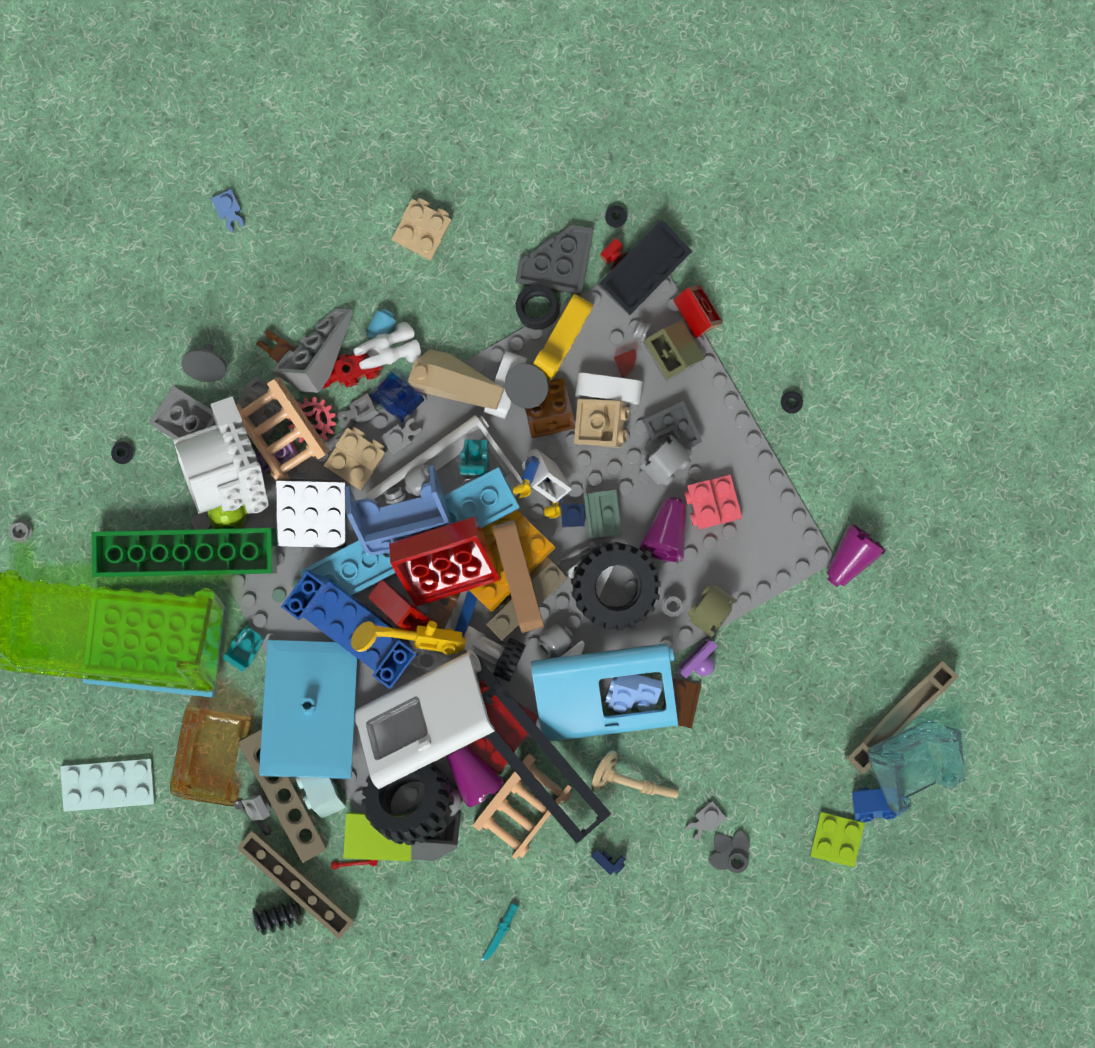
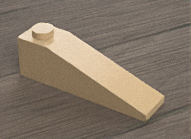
(450, 378)

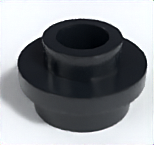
(615, 223)
(791, 395)
(128, 456)

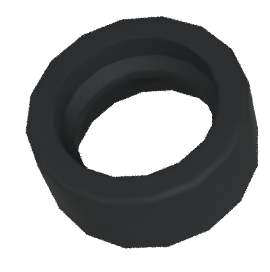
(536, 291)

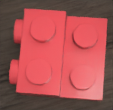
(713, 502)

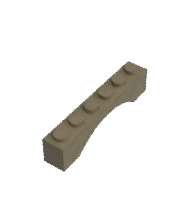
(903, 712)

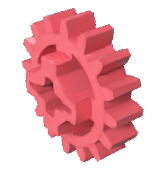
(317, 411)

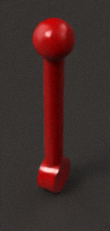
(335, 865)

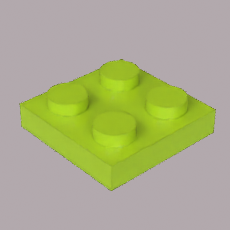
(837, 839)

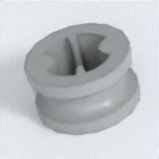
(641, 330)

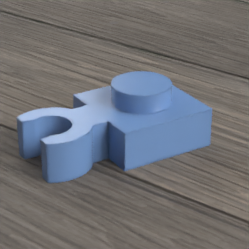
(227, 206)

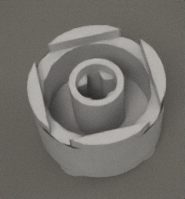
(665, 461)

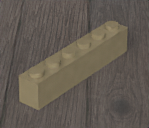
(296, 883)

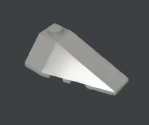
(314, 359)

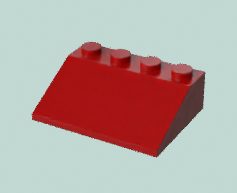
(444, 561)

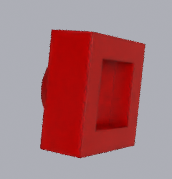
(612, 252)

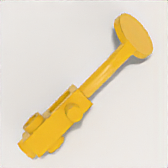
(424, 637)

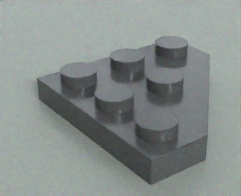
(558, 262)

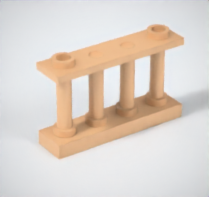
(302, 428)
(500, 803)

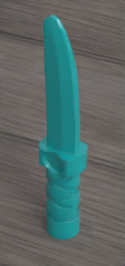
(503, 928)

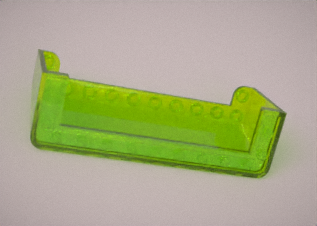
(110, 634)

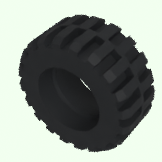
(422, 821)

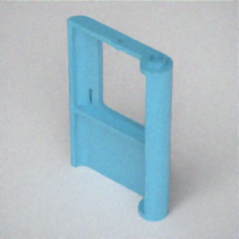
(571, 698)

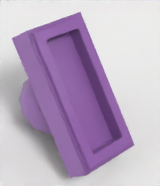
(699, 660)

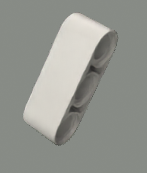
(508, 362)
(608, 388)

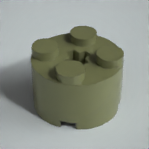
(712, 610)

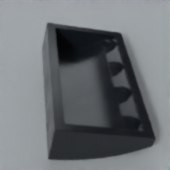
(644, 266)

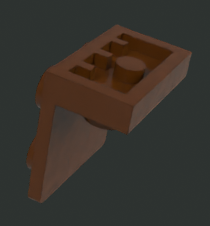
(553, 413)

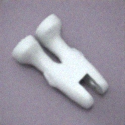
(381, 352)

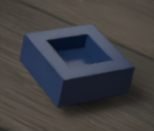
(572, 515)

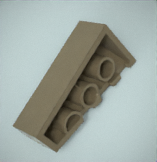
(545, 580)

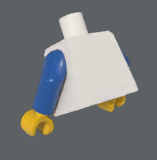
(545, 478)

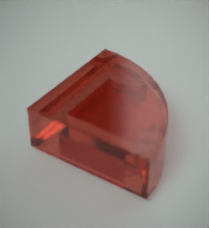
(625, 362)

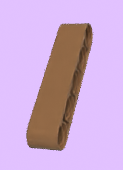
(518, 576)

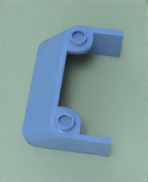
(391, 523)

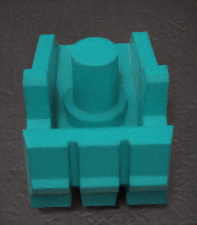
(474, 458)
(244, 648)

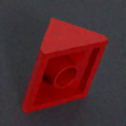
(697, 310)

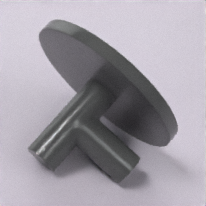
(204, 364)
(526, 385)

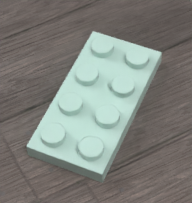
(107, 785)

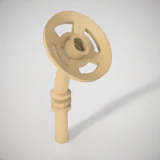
(607, 772)

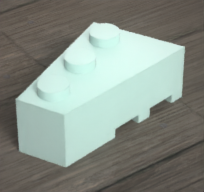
(321, 795)

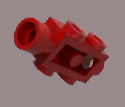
(351, 378)

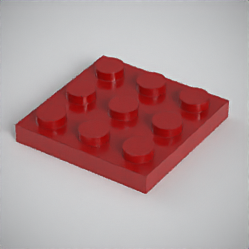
(505, 726)

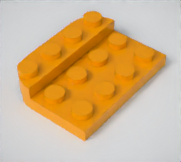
(535, 549)

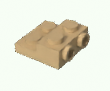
(422, 228)
(601, 423)
(355, 458)

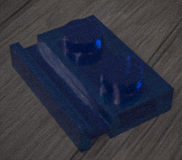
(397, 397)

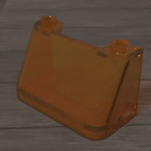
(208, 755)

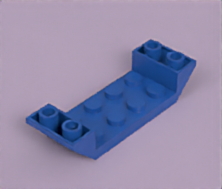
(339, 616)

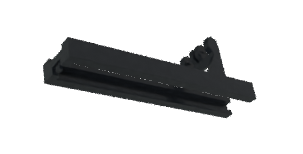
(549, 749)

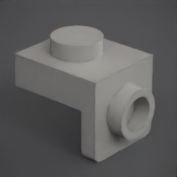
(256, 806)

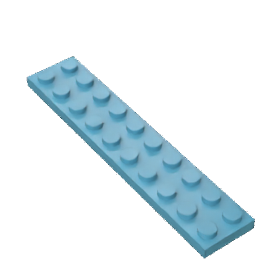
(483, 498)

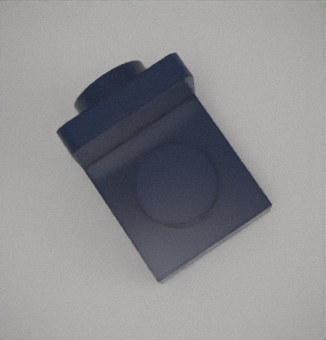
(604, 859)

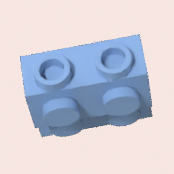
(633, 692)

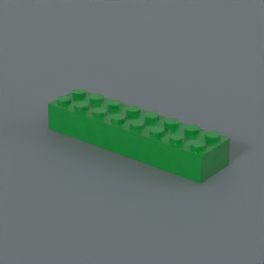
(184, 552)

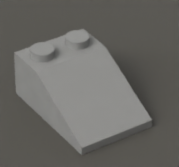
(181, 415)

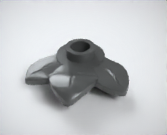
(728, 849)

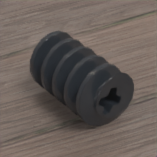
(277, 917)

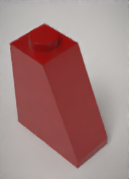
(398, 607)

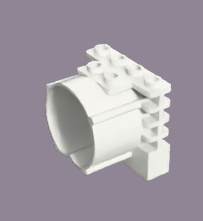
(222, 464)

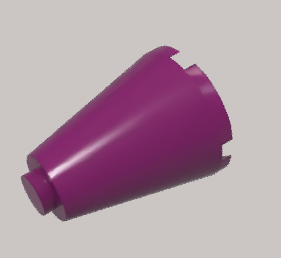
(667, 532)
(853, 556)
(473, 776)

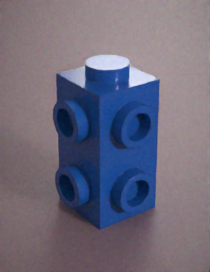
(870, 805)

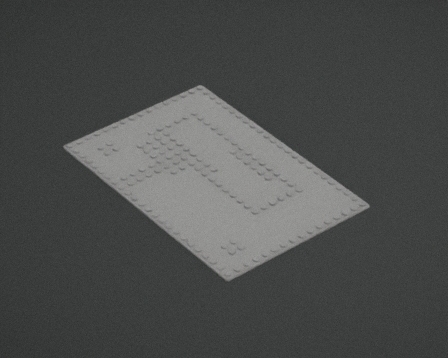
(746, 557)

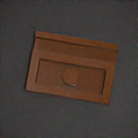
(686, 701)

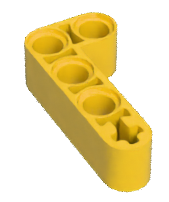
(563, 336)

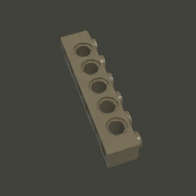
(304, 850)

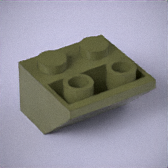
(673, 350)

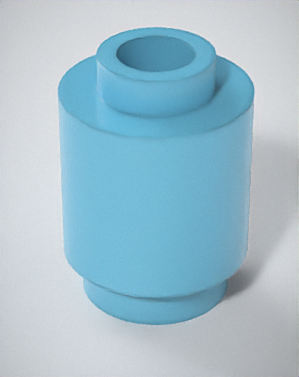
(381, 323)

